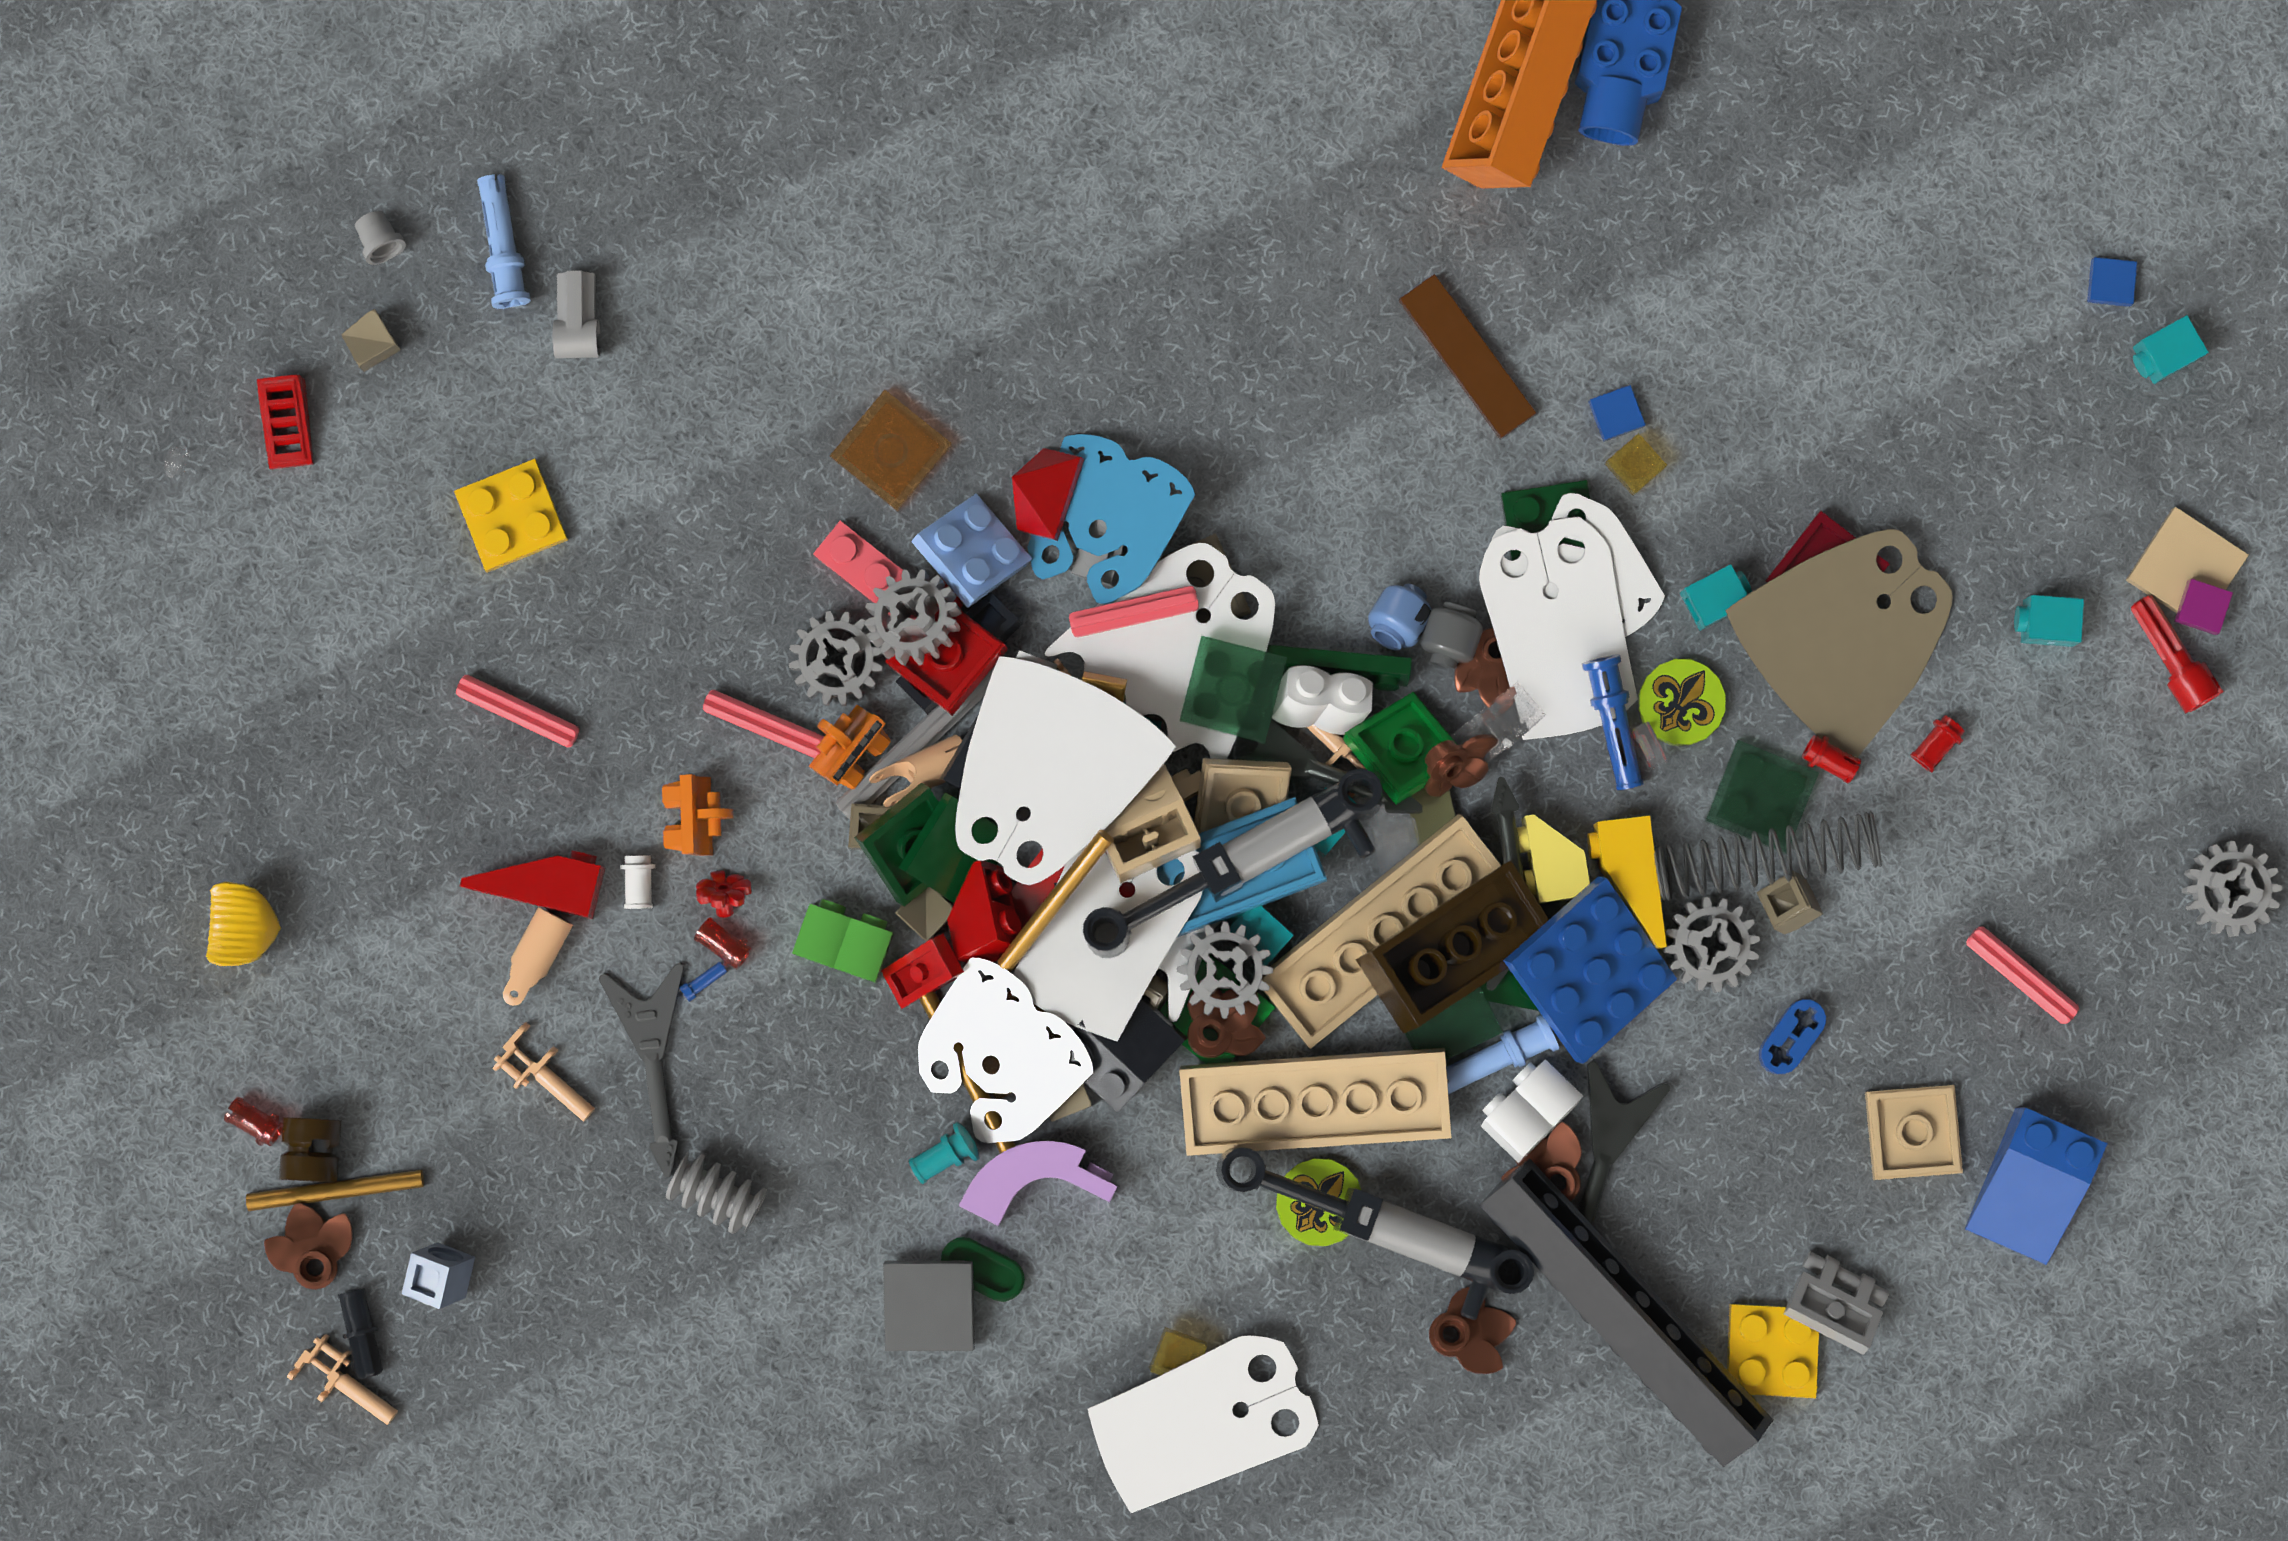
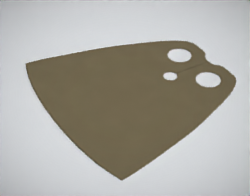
(1830, 644)

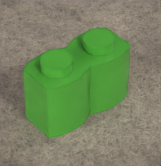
(843, 941)

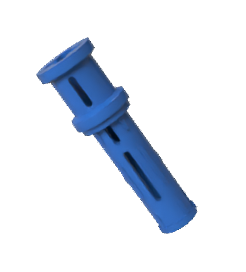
(1626, 774)

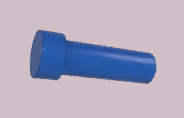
(704, 980)

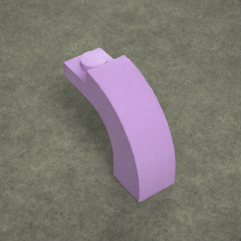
(1014, 1168)

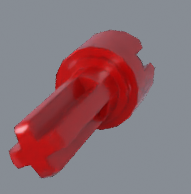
(2190, 681)

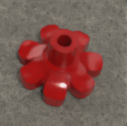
(723, 892)

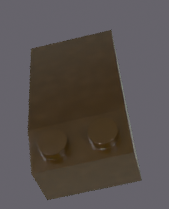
(1453, 947)

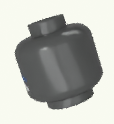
(1451, 635)

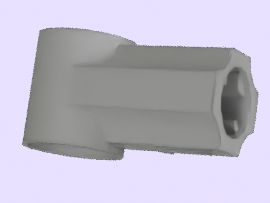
(576, 316)

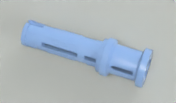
(503, 262)
(1512, 1049)

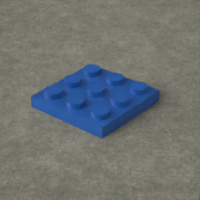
(1590, 969)

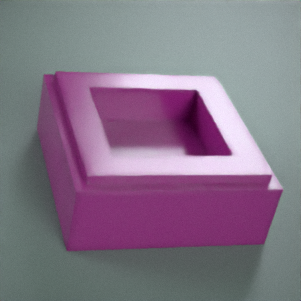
(2203, 607)

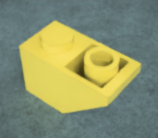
(1555, 863)

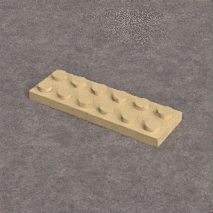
(1320, 980)
(1316, 1101)

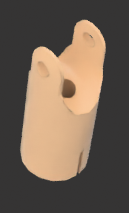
(921, 767)
(535, 953)

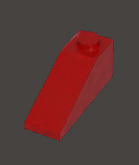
(551, 883)

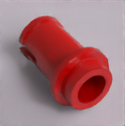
(1938, 743)
(1831, 758)

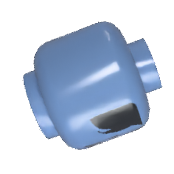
(1399, 616)

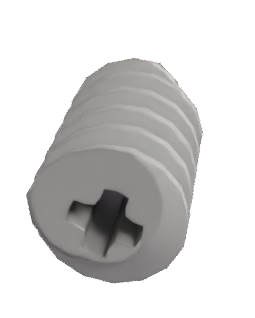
(715, 1193)

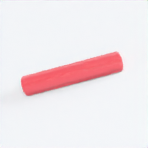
(1134, 611)
(517, 711)
(762, 723)
(2022, 975)

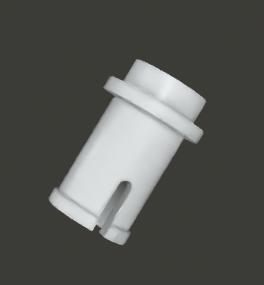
(638, 882)

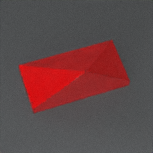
(1044, 492)

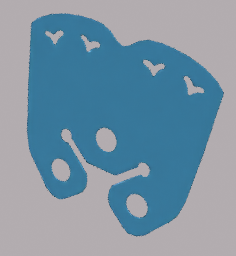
(1134, 511)

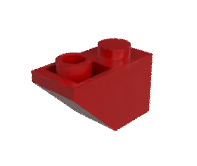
(983, 914)

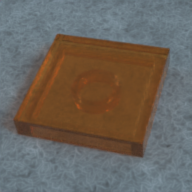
(891, 450)

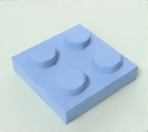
(971, 550)

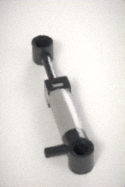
(1230, 865)
(1396, 1230)

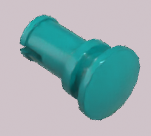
(945, 1154)

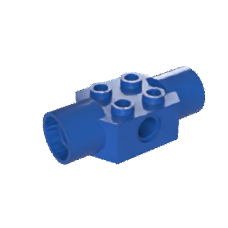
(1624, 66)

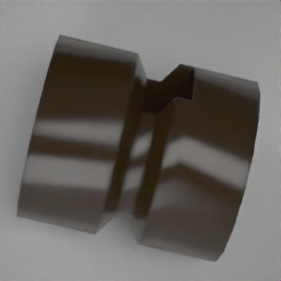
(313, 1166)

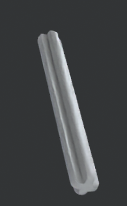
(923, 735)

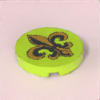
(1682, 702)
(1305, 1221)

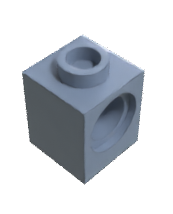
(438, 1275)

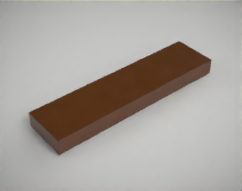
(1467, 357)

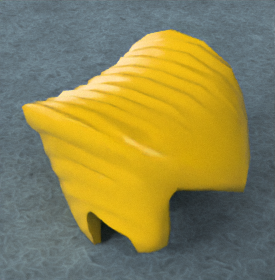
(240, 925)

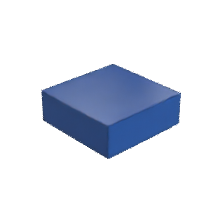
(2112, 282)
(1616, 413)

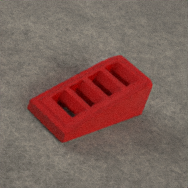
(299, 402)

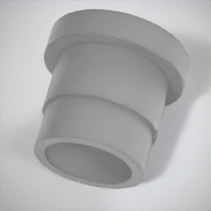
(378, 238)

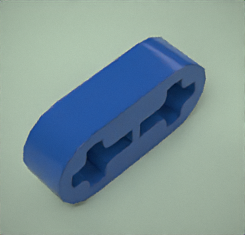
(1783, 1030)

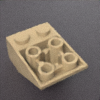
(1151, 829)

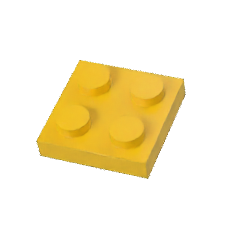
(510, 515)
(1772, 1352)

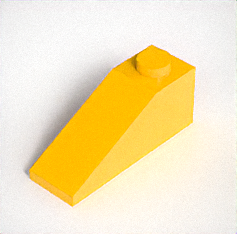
(1628, 863)

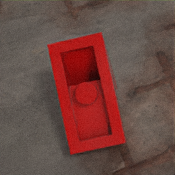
(922, 971)

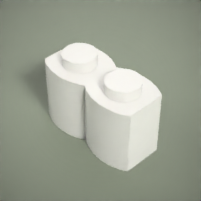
(1323, 700)
(1530, 1110)

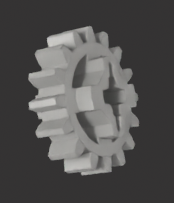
(916, 598)
(818, 670)
(2249, 895)
(1730, 950)
(1239, 955)

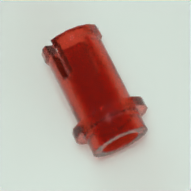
(723, 944)
(254, 1122)

